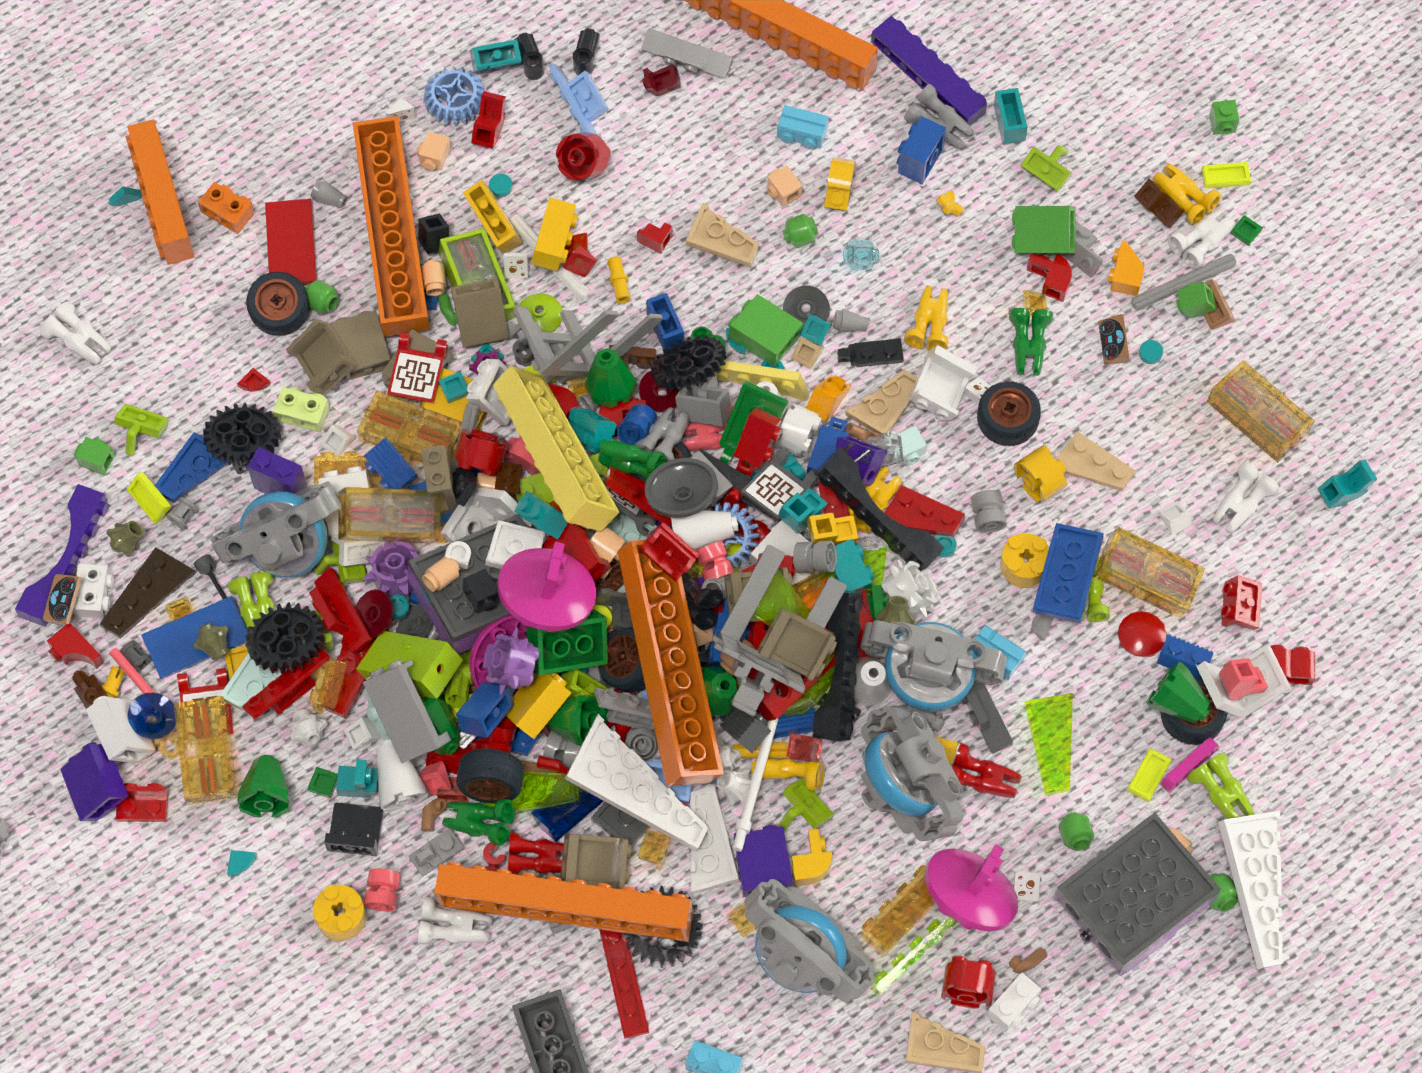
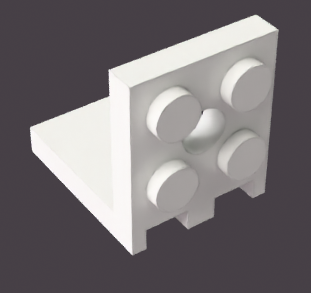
(483, 510)
(1272, 673)

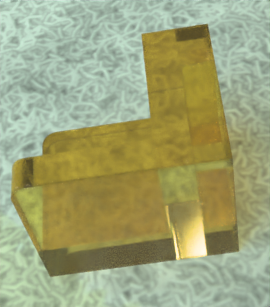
(654, 848)

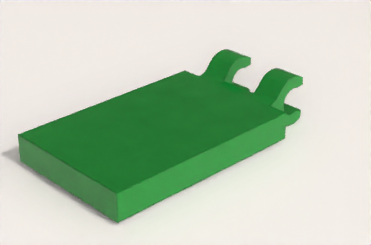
(748, 399)

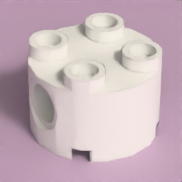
(797, 430)

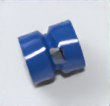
(636, 424)

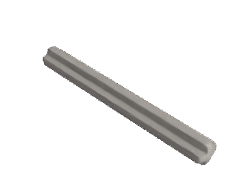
(1195, 276)

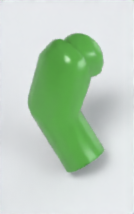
(446, 309)

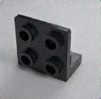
(354, 829)

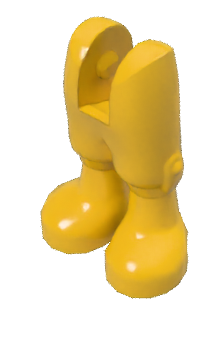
(1181, 186)
(929, 311)
(880, 493)
(812, 772)

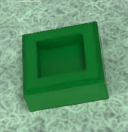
(1246, 230)
(323, 782)

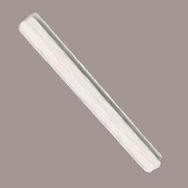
(564, 275)

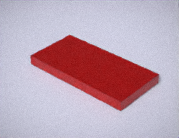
(291, 238)

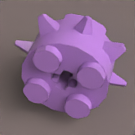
(391, 567)
(510, 661)

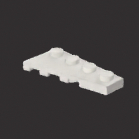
(713, 861)

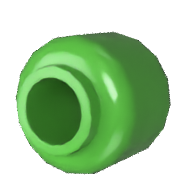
(800, 230)
(322, 297)
(1076, 831)
(1228, 895)

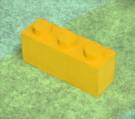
(492, 217)
(554, 234)

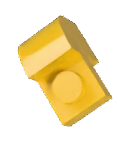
(839, 183)
(827, 528)
(814, 866)

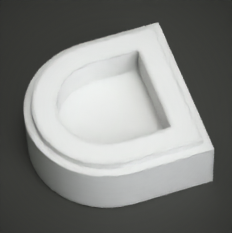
(460, 553)

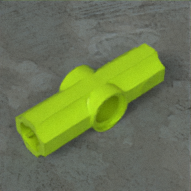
(460, 682)

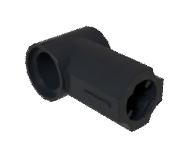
(585, 51)
(530, 56)

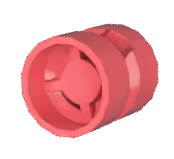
(713, 561)
(382, 888)

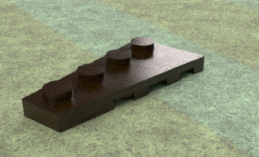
(149, 587)

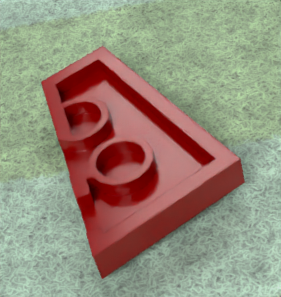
(633, 491)
(924, 513)

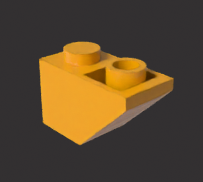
(1128, 271)
(828, 397)

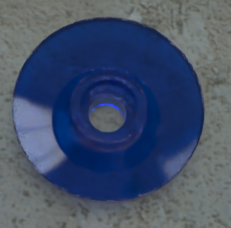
(154, 706)

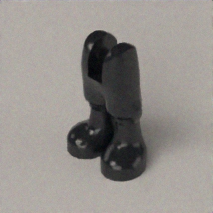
(700, 602)

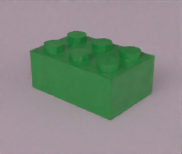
(571, 648)

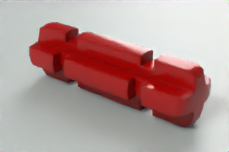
(732, 497)

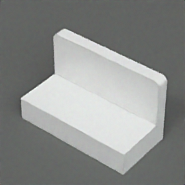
(355, 552)

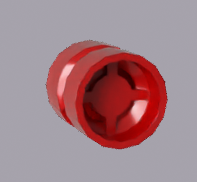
(500, 737)

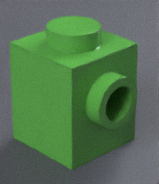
(1224, 117)
(1196, 300)
(94, 455)

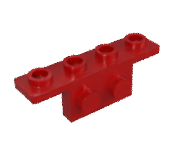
(339, 611)
(286, 688)

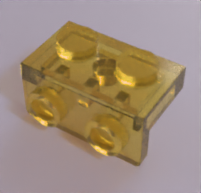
(328, 685)

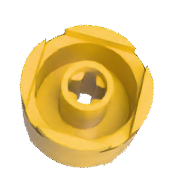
(1041, 474)
(1012, 562)
(333, 900)

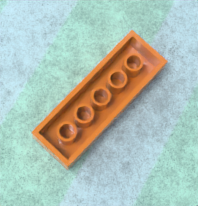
(158, 192)

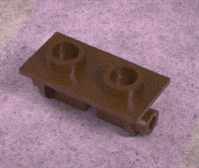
(509, 478)
(87, 688)

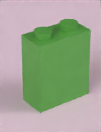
(1044, 229)
(765, 329)

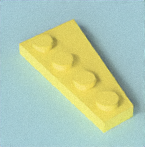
(787, 382)

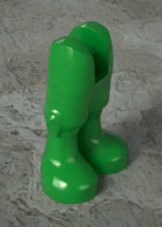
(1022, 345)
(629, 458)
(471, 815)

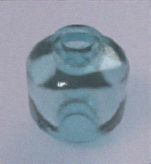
(860, 254)

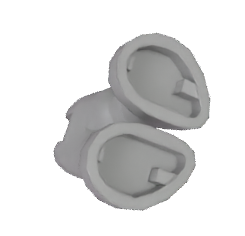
(947, 114)
(667, 430)

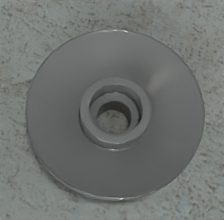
(806, 294)
(415, 623)

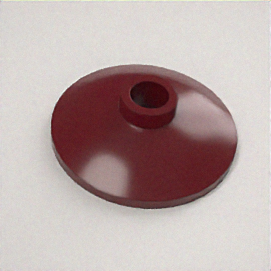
(649, 391)
(376, 611)

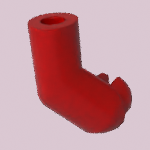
(552, 765)

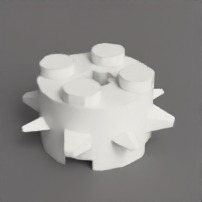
(912, 585)

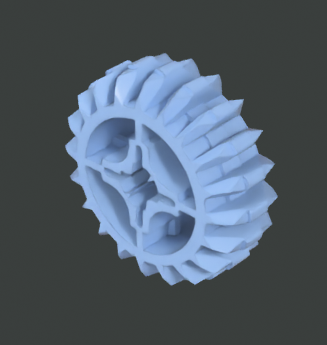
(445, 86)
(746, 540)

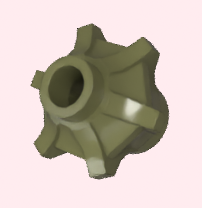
(125, 537)
(896, 611)
(212, 640)

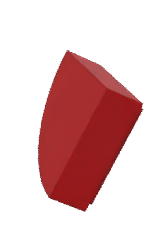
(253, 380)

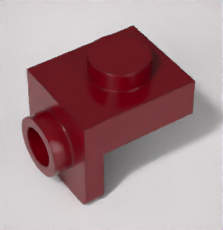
(662, 80)

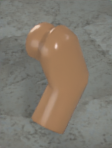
(859, 432)
(430, 812)
(1028, 963)

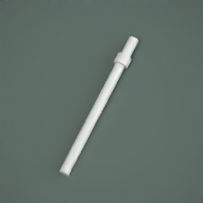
(743, 824)

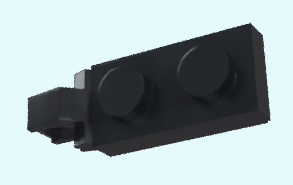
(872, 353)
(465, 484)

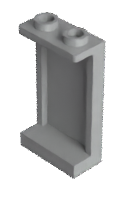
(403, 712)

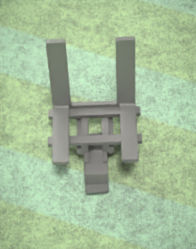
(554, 359)
(751, 691)

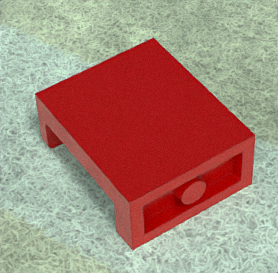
(580, 548)

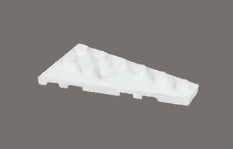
(626, 782)
(1257, 878)

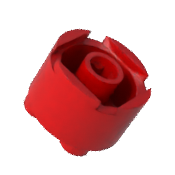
(582, 156)
(480, 451)
(968, 982)

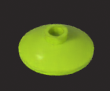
(550, 318)

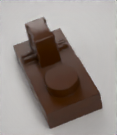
(639, 356)

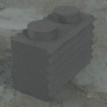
(746, 728)

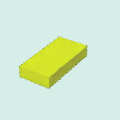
(1226, 175)
(148, 497)
(1149, 775)

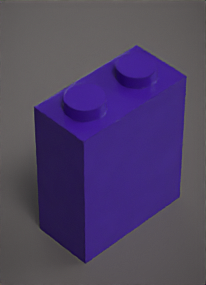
(275, 473)
(93, 782)
(763, 859)

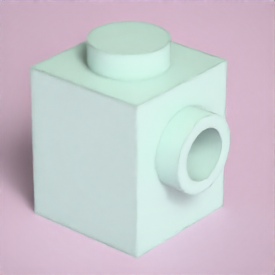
(912, 445)

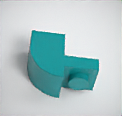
(1348, 486)
(799, 508)
(357, 780)

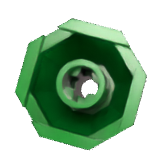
(609, 379)
(720, 690)
(1180, 695)
(576, 717)
(443, 721)
(263, 787)

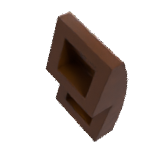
(1159, 203)

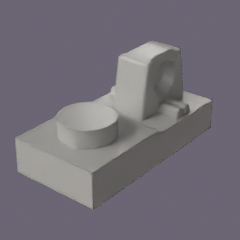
(436, 852)

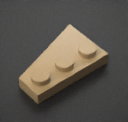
(716, 236)
(885, 406)
(1092, 462)
(941, 1048)

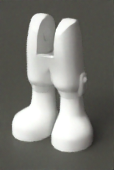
(1207, 230)
(82, 340)
(1234, 497)
(460, 921)

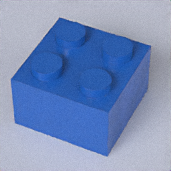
(921, 149)

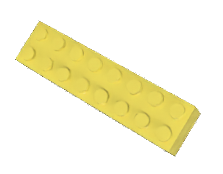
(555, 449)

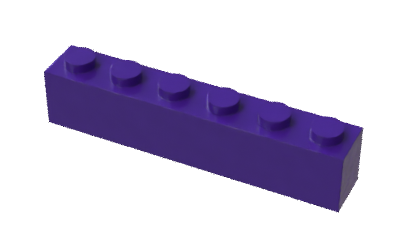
(926, 68)

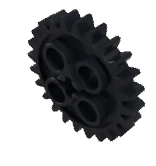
(688, 362)
(240, 432)
(285, 638)
(656, 951)

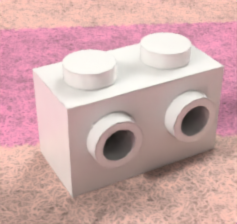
(93, 591)
(1012, 1004)

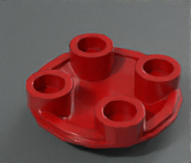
(1142, 634)

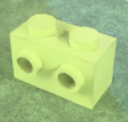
(301, 409)

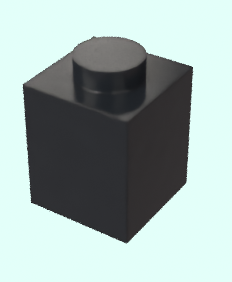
(430, 232)
(481, 591)

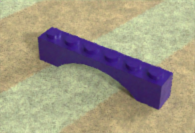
(85, 510)

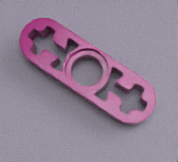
(1191, 762)

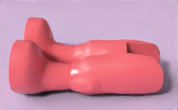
(707, 435)

